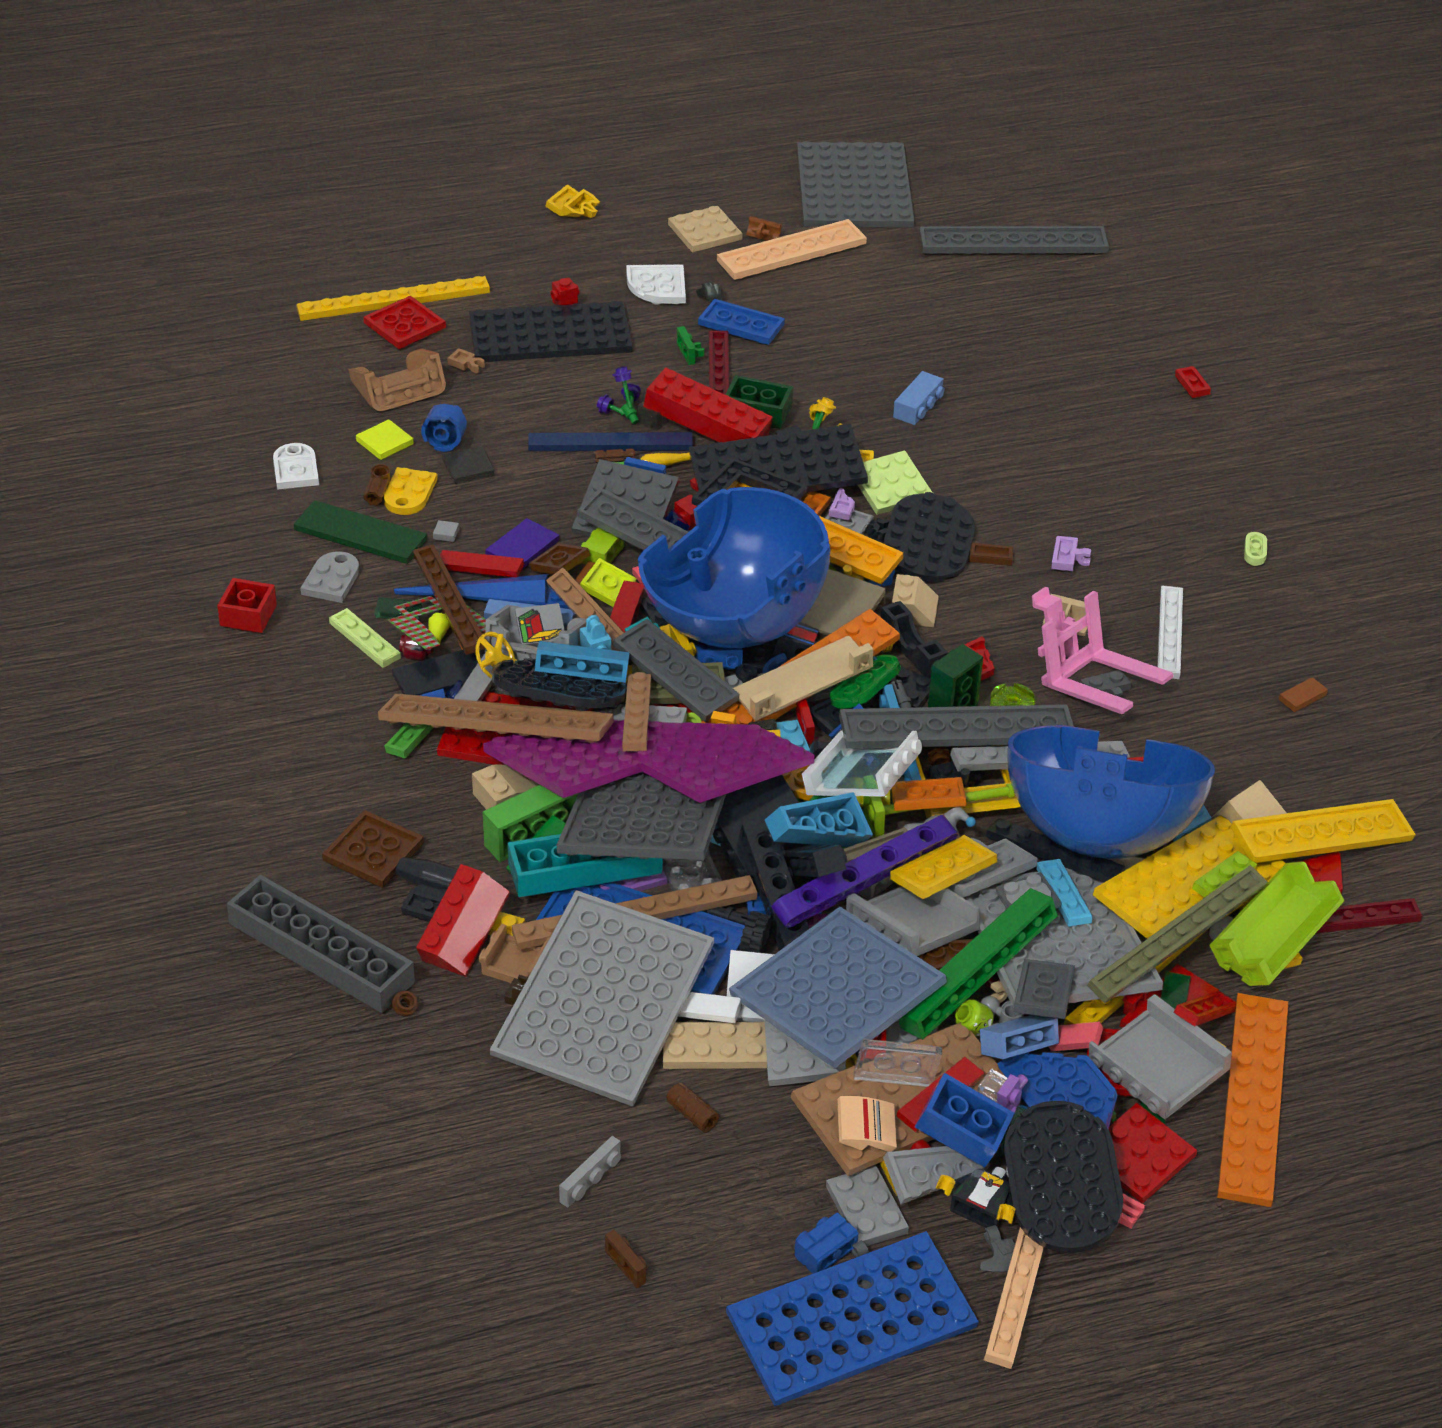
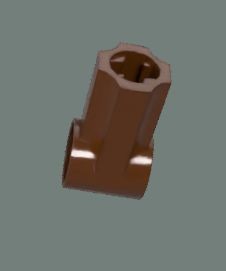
(377, 484)

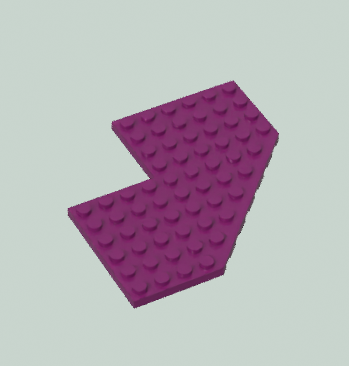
(687, 756)

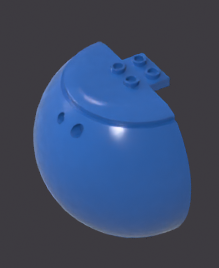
(741, 570)
(1102, 799)

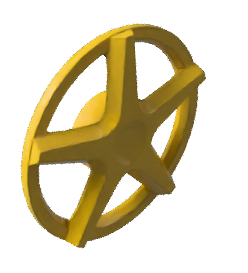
(493, 654)

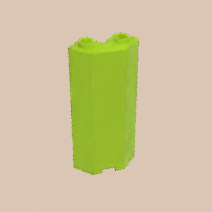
(1276, 924)

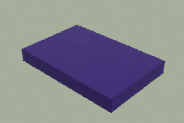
(524, 541)

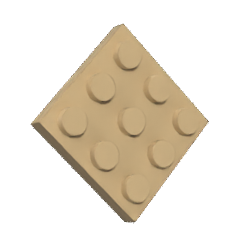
(705, 228)

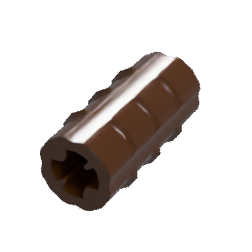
(692, 1107)

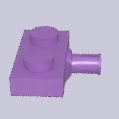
(1010, 1092)

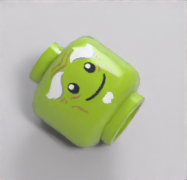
(974, 1016)

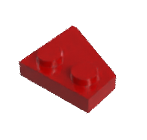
(1326, 868)

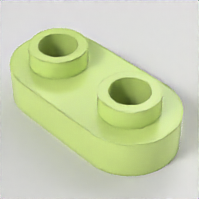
(1255, 548)

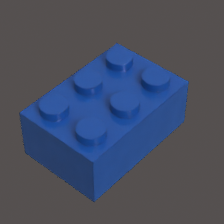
(964, 1120)

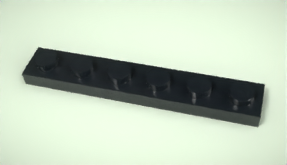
(1047, 849)

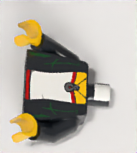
(980, 1196)

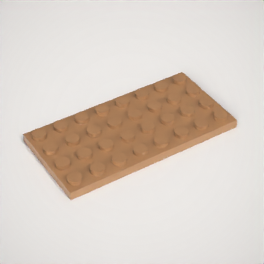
(820, 1103)

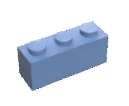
(918, 398)
(1019, 1036)

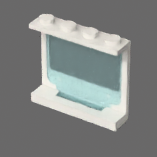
(859, 769)

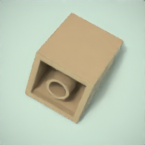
(1251, 803)

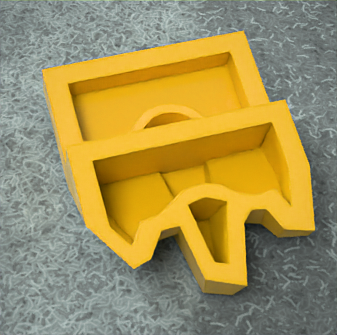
(573, 203)

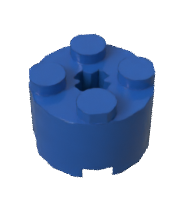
(444, 427)

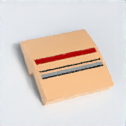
(866, 1122)

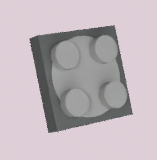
(1013, 890)

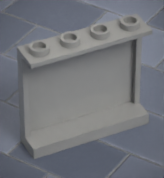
(917, 922)
(1161, 1058)

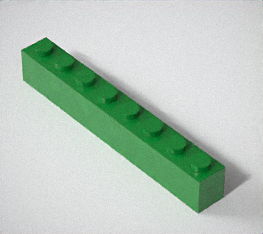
(981, 960)

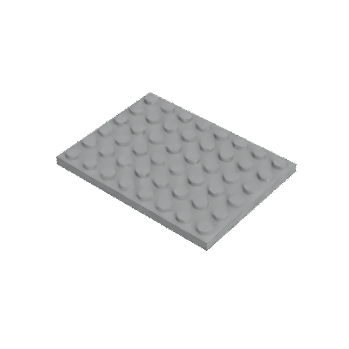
(1086, 946)
(603, 997)

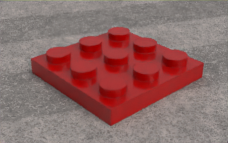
(404, 322)
(1147, 1152)

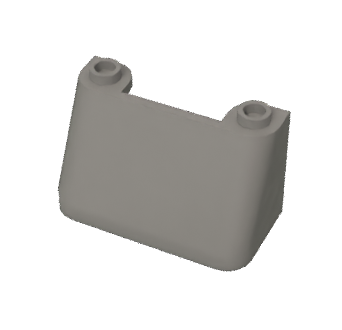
(505, 623)

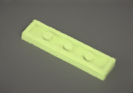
(365, 638)

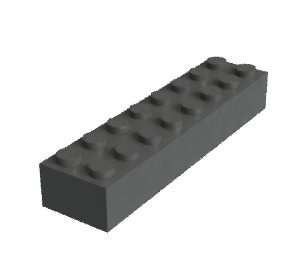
(321, 943)

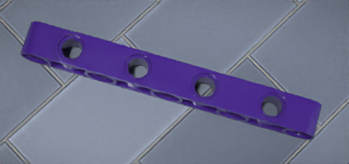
(863, 871)

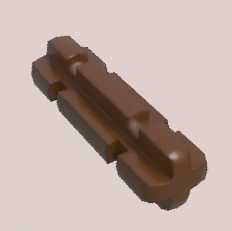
(614, 455)

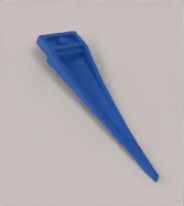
(515, 589)

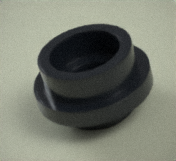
(746, 672)

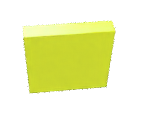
(384, 439)
(605, 581)

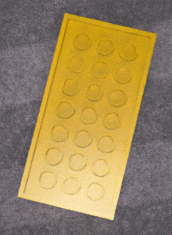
(1162, 884)

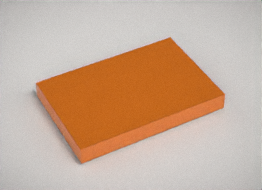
(928, 794)

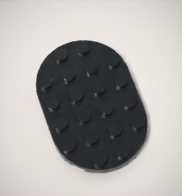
(932, 534)
(584, 693)
(1063, 1176)

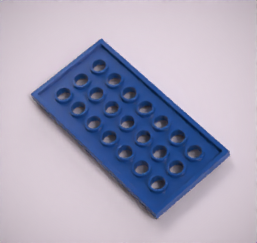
(858, 1357)

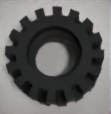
(756, 932)

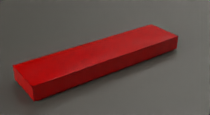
(482, 563)
(1206, 1008)
(963, 1071)

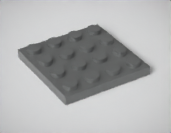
(636, 485)

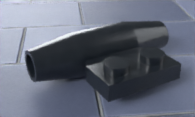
(431, 882)

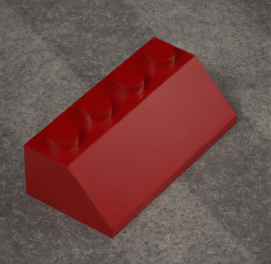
(462, 921)

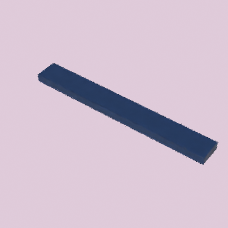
(609, 441)

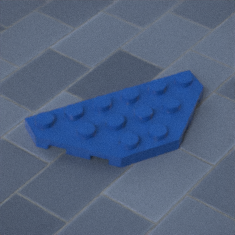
(1063, 1079)

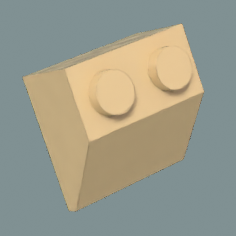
(917, 598)

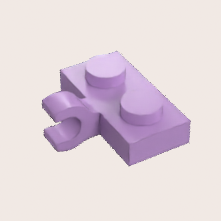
(1067, 553)

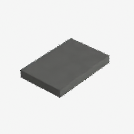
(1044, 988)

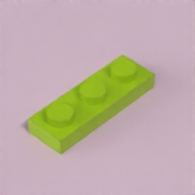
(1222, 873)

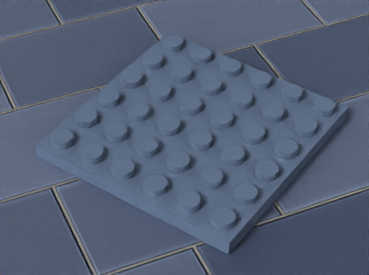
(837, 986)

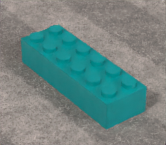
(540, 869)

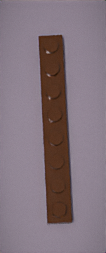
(448, 598)

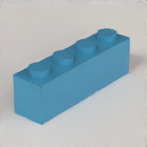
(582, 661)

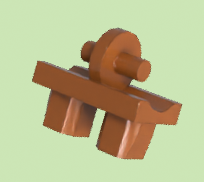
(763, 229)

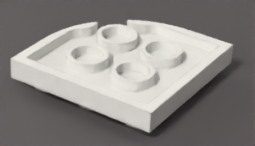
(657, 283)

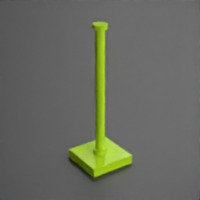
(876, 812)

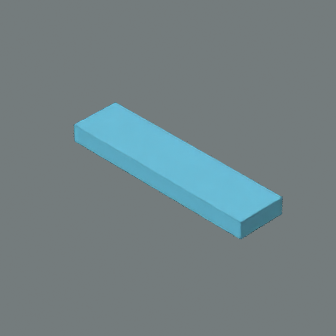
(1072, 905)

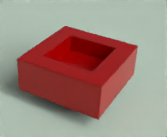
(1131, 1001)

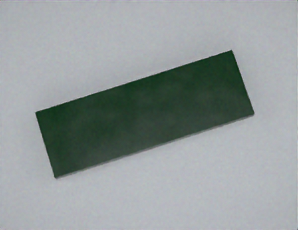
(360, 531)

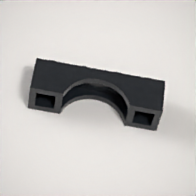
(910, 643)

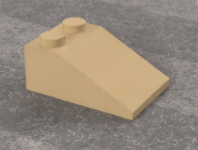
(499, 784)

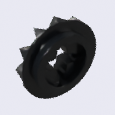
(874, 531)

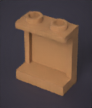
(504, 960)

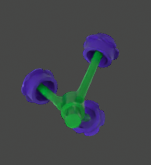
(630, 393)

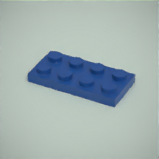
(741, 321)

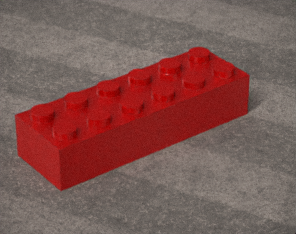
(704, 409)

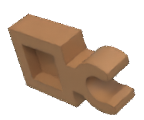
(463, 359)

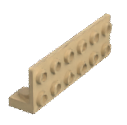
(804, 677)

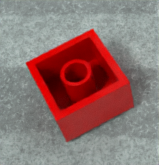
(247, 605)

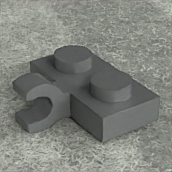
(1112, 682)

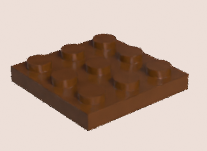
(372, 848)

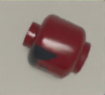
(412, 650)

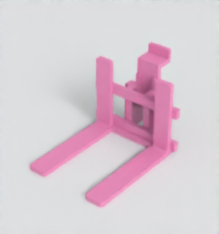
(1062, 642)

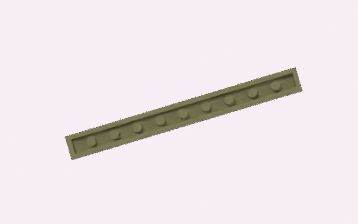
(1176, 934)

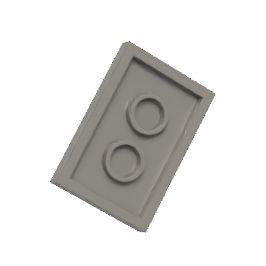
(867, 1205)

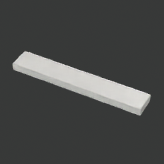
(1170, 630)

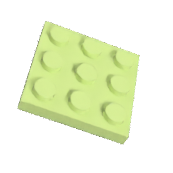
(891, 480)

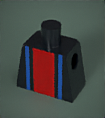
(796, 640)

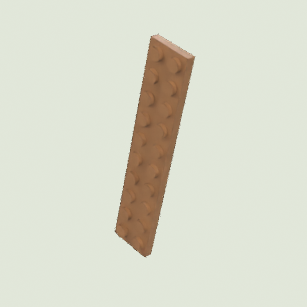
(496, 717)

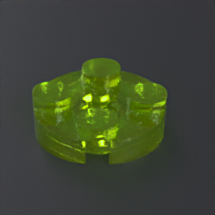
(1005, 695)

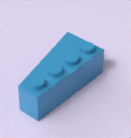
(821, 822)

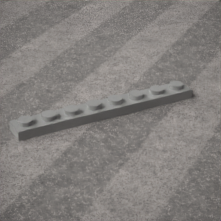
(996, 756)

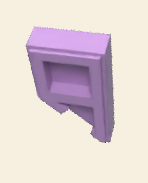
(842, 506)

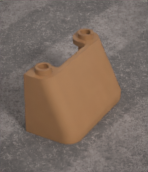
(419, 381)

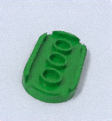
(866, 684)

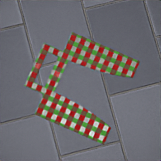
(416, 630)

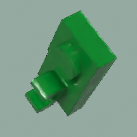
(687, 347)

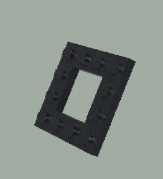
(737, 471)

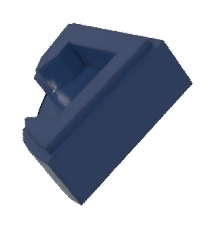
(774, 663)

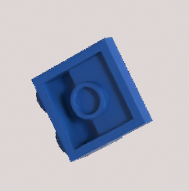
(728, 656)

